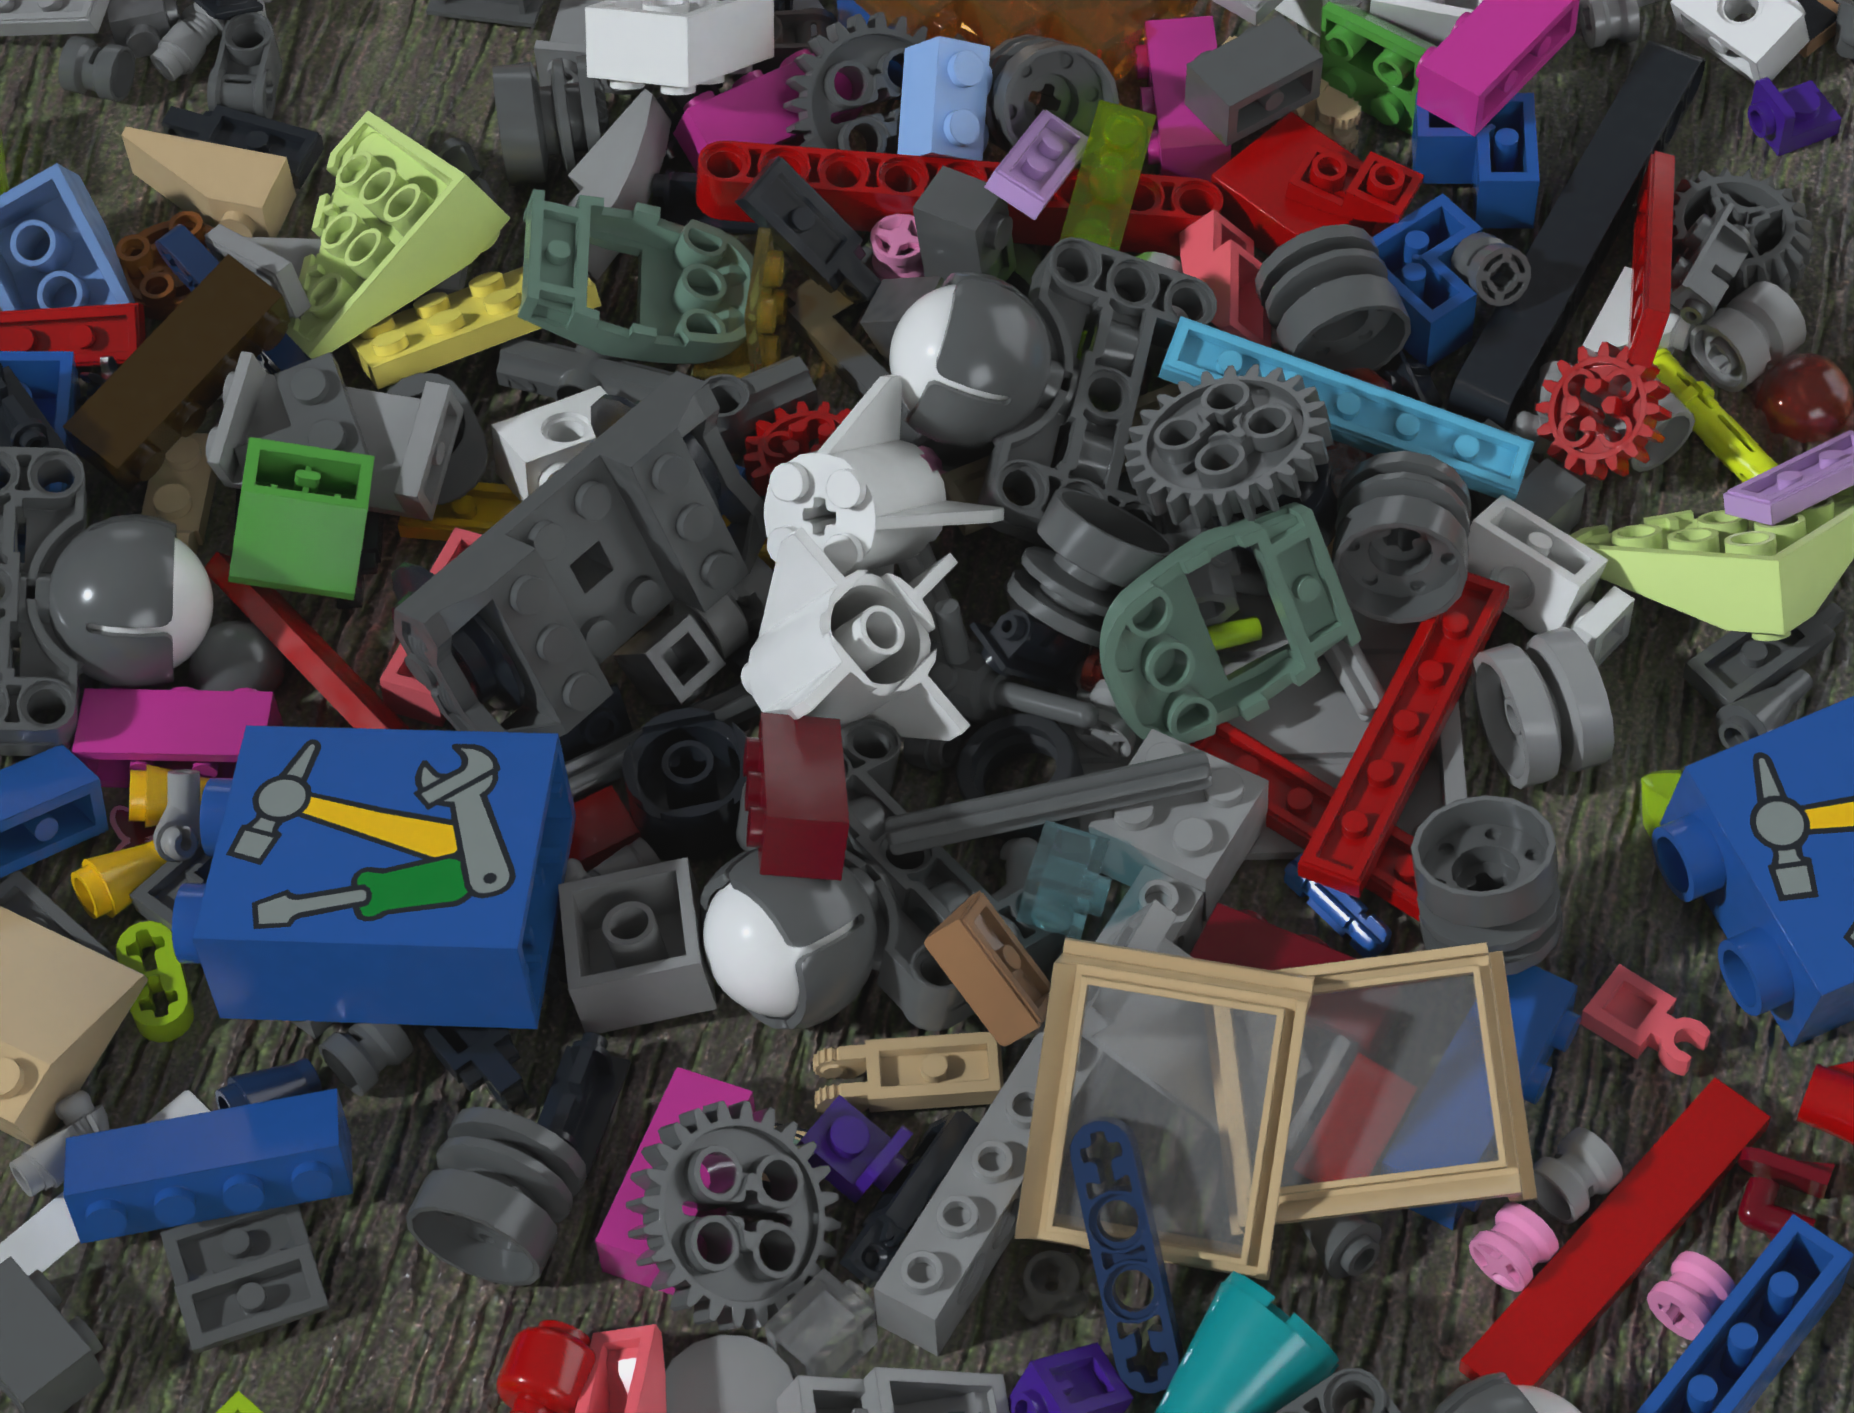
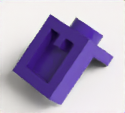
(1791, 116)
(855, 1150)
(1071, 1383)

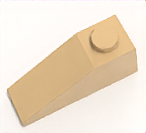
(219, 182)

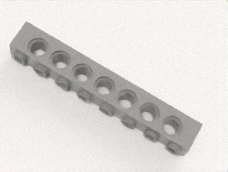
(979, 1198)

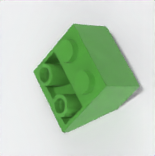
(1371, 62)
(301, 518)

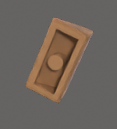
(991, 969)

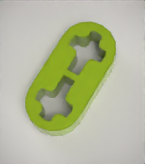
(168, 978)

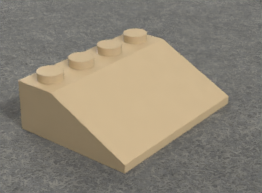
(54, 1020)

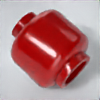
(546, 1369)

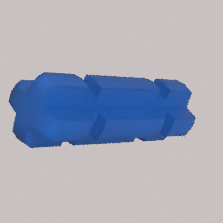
(1342, 913)

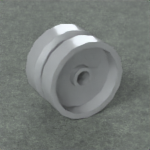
(1543, 707)

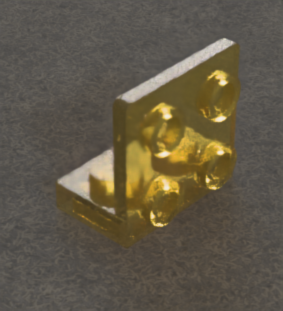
(764, 310)

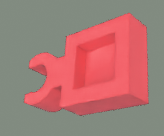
(1638, 1015)

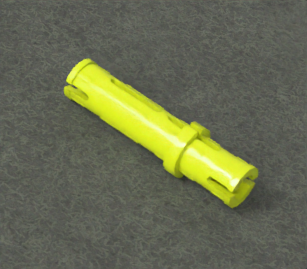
(1712, 423)

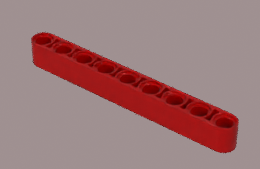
(876, 185)

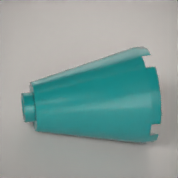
(1247, 1356)

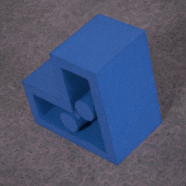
(1497, 161)
(1419, 267)

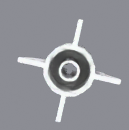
(865, 492)
(849, 646)

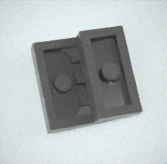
(243, 1275)

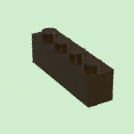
(177, 374)

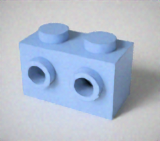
(945, 99)

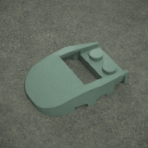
(688, 281)
(1161, 652)

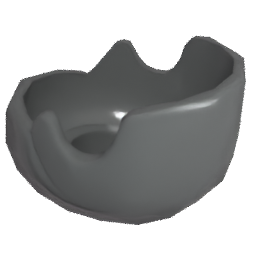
(236, 657)

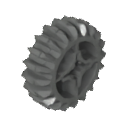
(1765, 212)

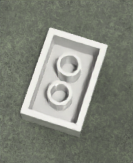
(676, 41)

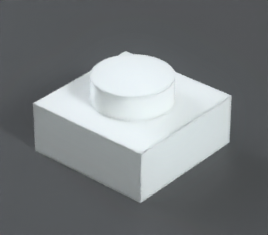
(1604, 624)

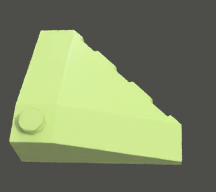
(386, 233)
(1731, 567)

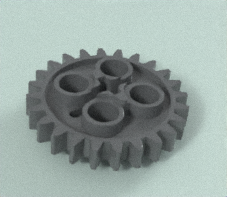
(863, 57)
(1228, 446)
(736, 1151)

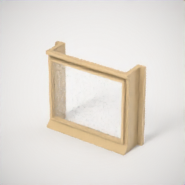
(1202, 1075)
(1406, 1088)

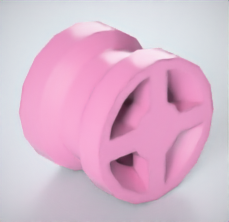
(891, 239)
(1514, 1246)
(1690, 1294)

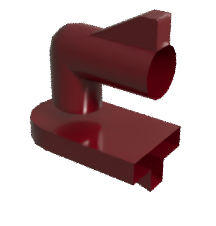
(1757, 1204)

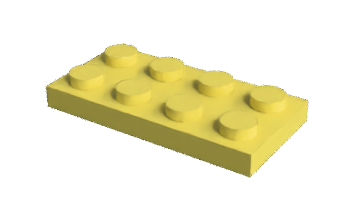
(447, 328)

